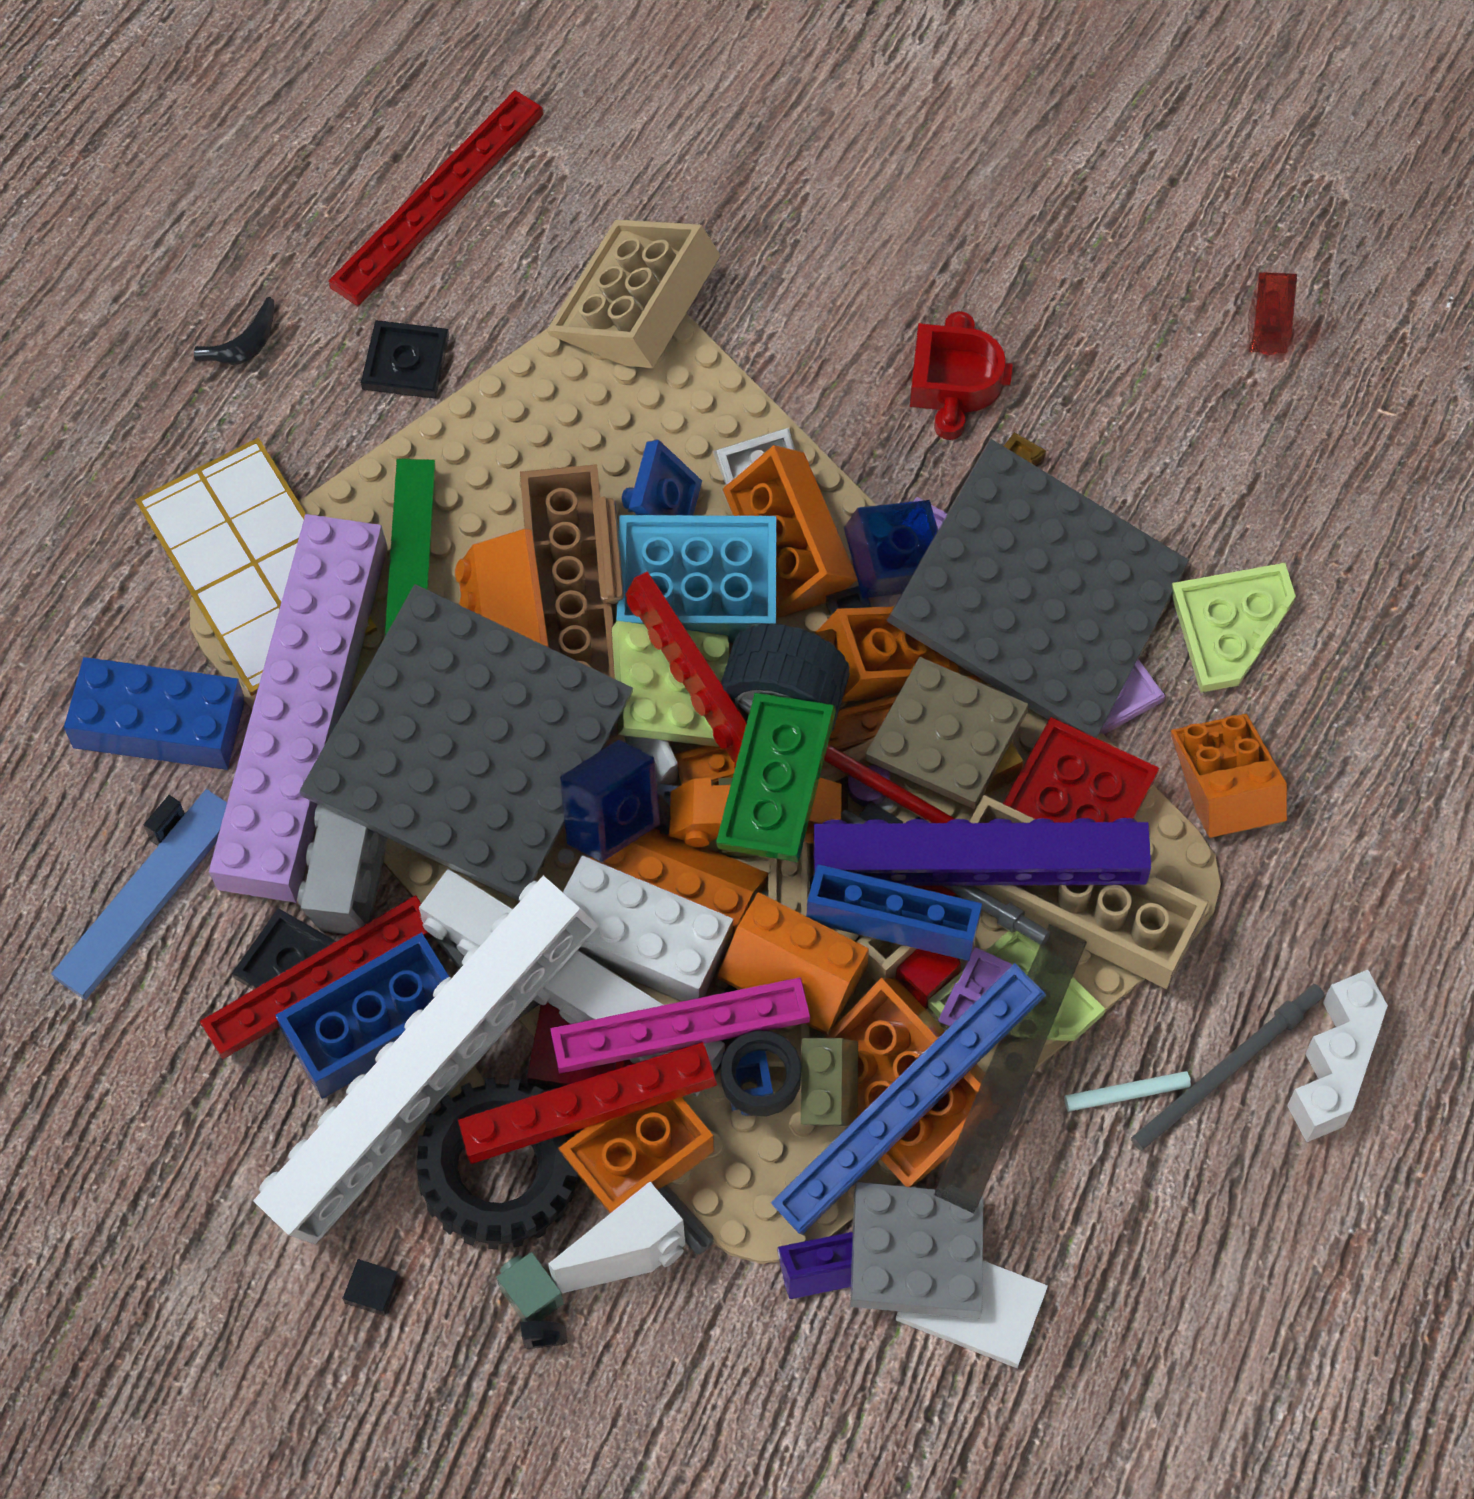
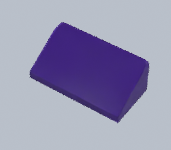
(816, 1265)

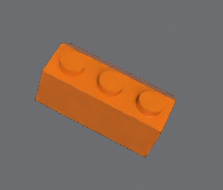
(785, 945)

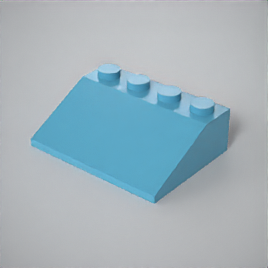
(708, 567)

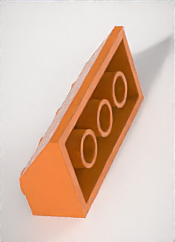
(808, 546)
(503, 584)
(691, 873)

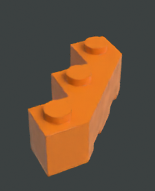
(700, 805)

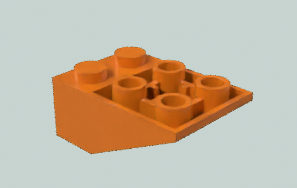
(1230, 775)

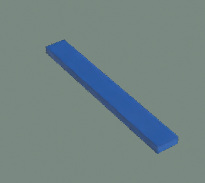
(908, 1099)

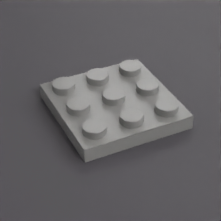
(915, 1252)

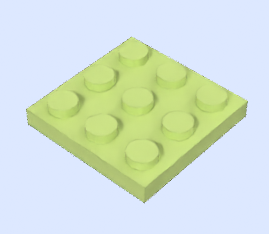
(659, 703)

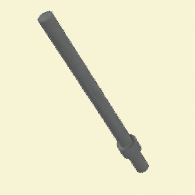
(1008, 915)
(1286, 1017)

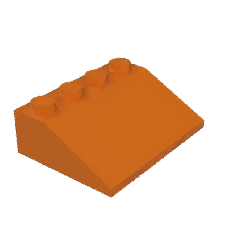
(890, 1036)

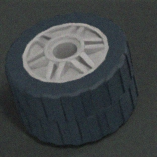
(784, 664)

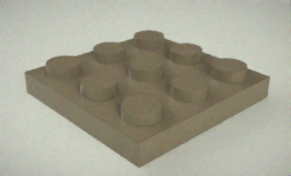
(947, 732)

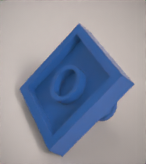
(662, 484)

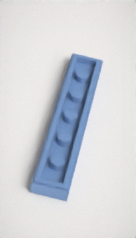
(142, 897)

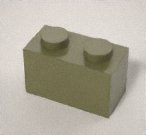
(829, 1081)

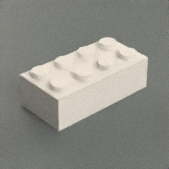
(649, 931)

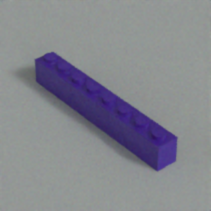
(988, 852)

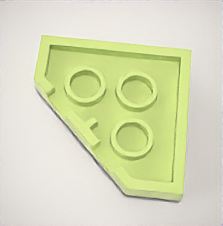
(1231, 620)
(1078, 1008)

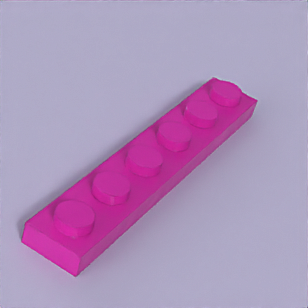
(679, 1025)

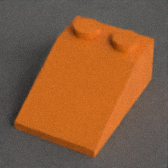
(877, 652)
(638, 1149)

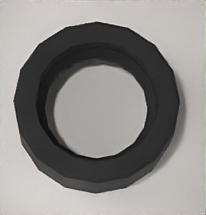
(761, 1041)

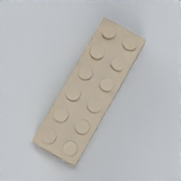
(1128, 925)

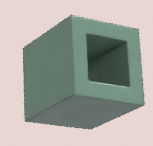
(529, 1288)

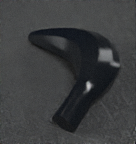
(244, 346)

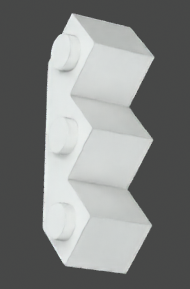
(1339, 1056)

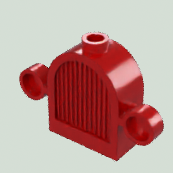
(956, 372)

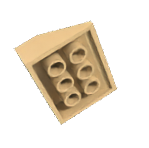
(636, 290)

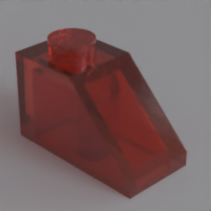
(1271, 313)

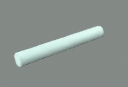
(1127, 1091)

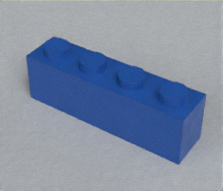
(893, 912)

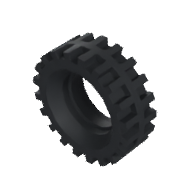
(468, 1214)

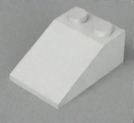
(624, 1244)

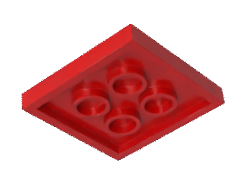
(1079, 778)

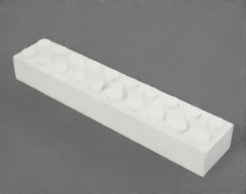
(425, 1062)

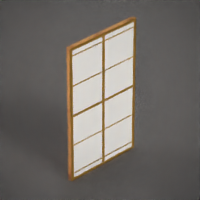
(233, 546)

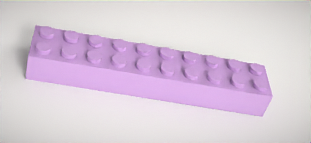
(298, 706)

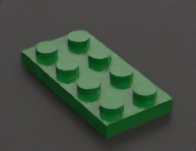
(776, 777)

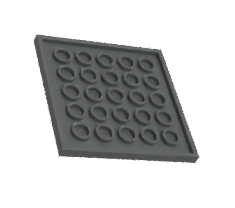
(1038, 590)
(465, 741)

